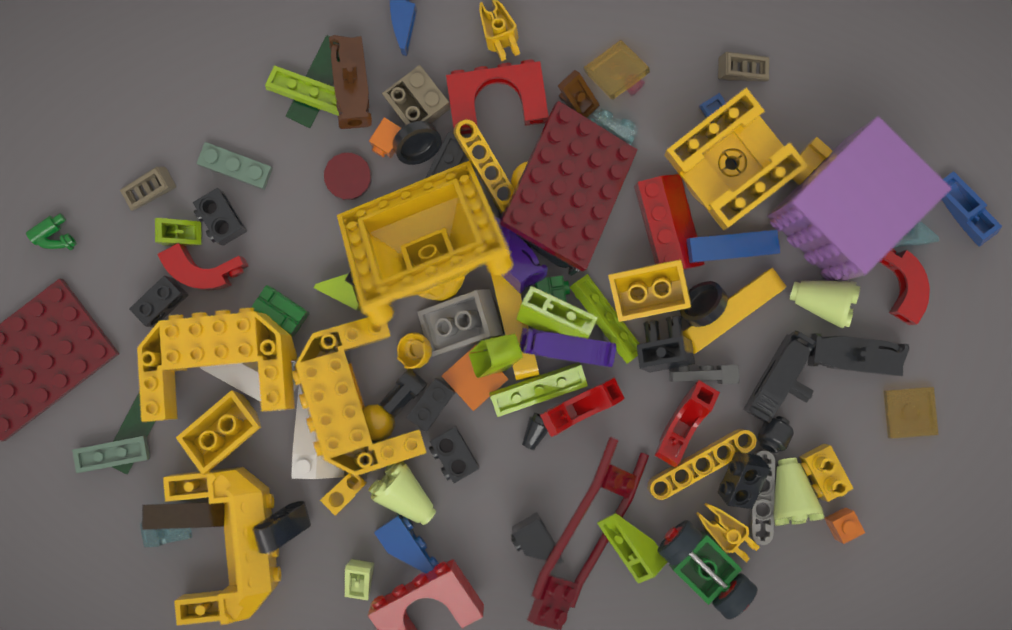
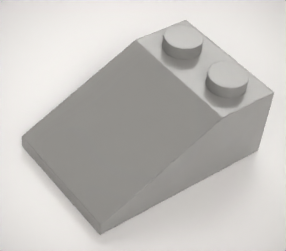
(460, 322)

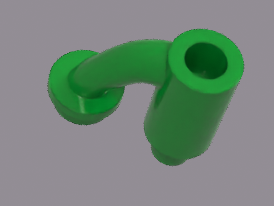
(50, 225)

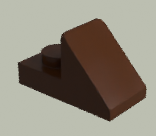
(577, 94)

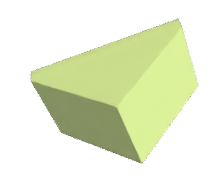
(358, 579)

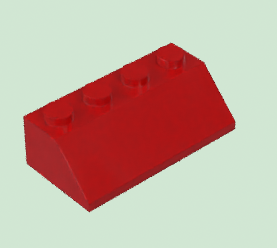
(667, 218)

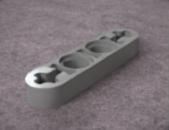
(768, 498)

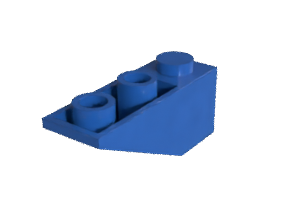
(403, 544)

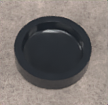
(416, 142)
(707, 304)

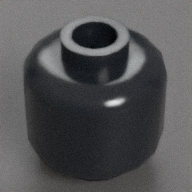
(775, 435)

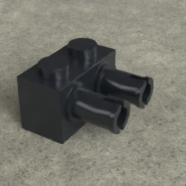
(666, 353)

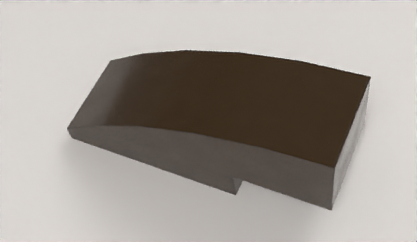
(182, 515)

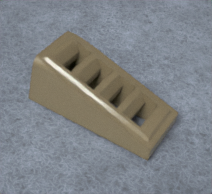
(729, 62)
(161, 180)

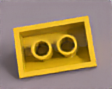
(650, 290)
(219, 431)

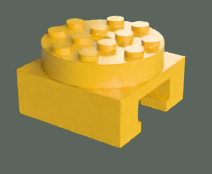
(739, 135)

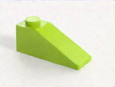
(554, 315)
(634, 547)

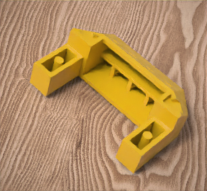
(214, 341)
(335, 406)
(249, 573)

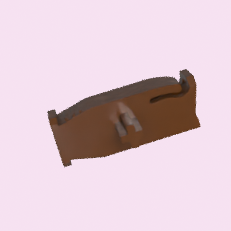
(350, 82)

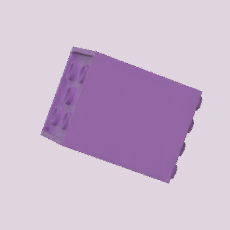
(859, 202)

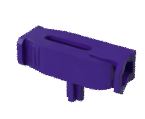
(524, 261)
(567, 347)

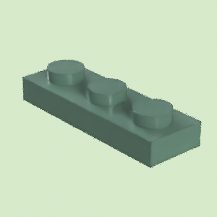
(234, 165)
(111, 454)

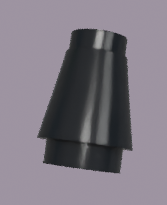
(534, 432)

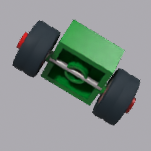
(707, 569)

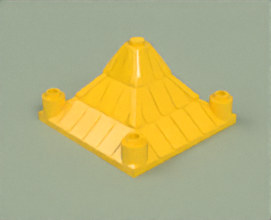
(421, 241)

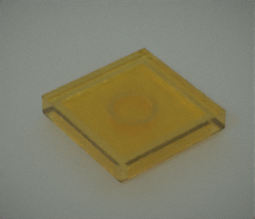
(616, 69)
(911, 412)

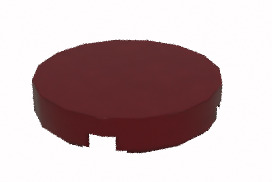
(347, 176)

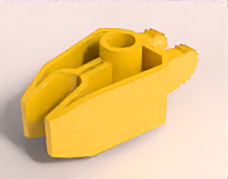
(499, 29)
(730, 534)

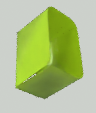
(499, 355)

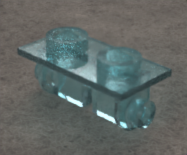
(622, 128)

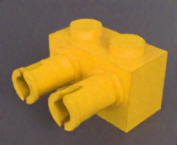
(825, 473)

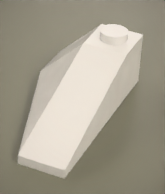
(241, 376)
(304, 458)

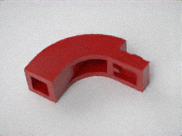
(183, 268)
(913, 286)
(582, 406)
(684, 422)

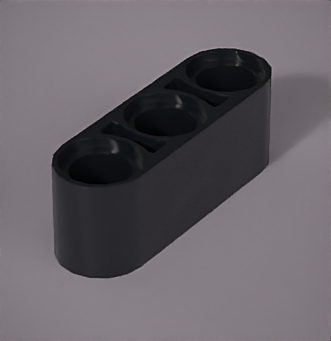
(281, 527)

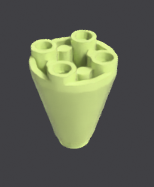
(827, 299)
(402, 494)
(794, 495)

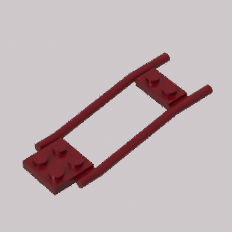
(556, 594)

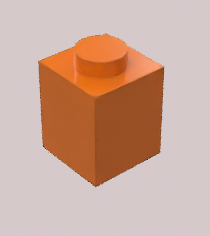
(383, 138)
(844, 525)

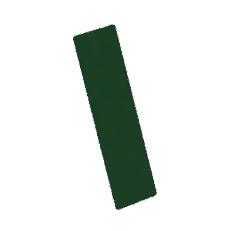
(320, 71)
(132, 428)

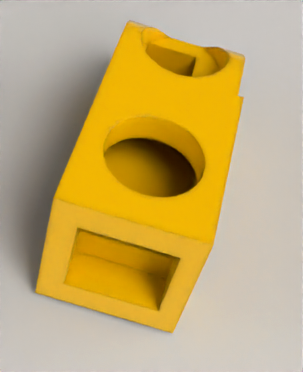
(813, 155)
(343, 493)

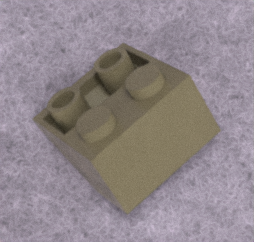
(417, 98)

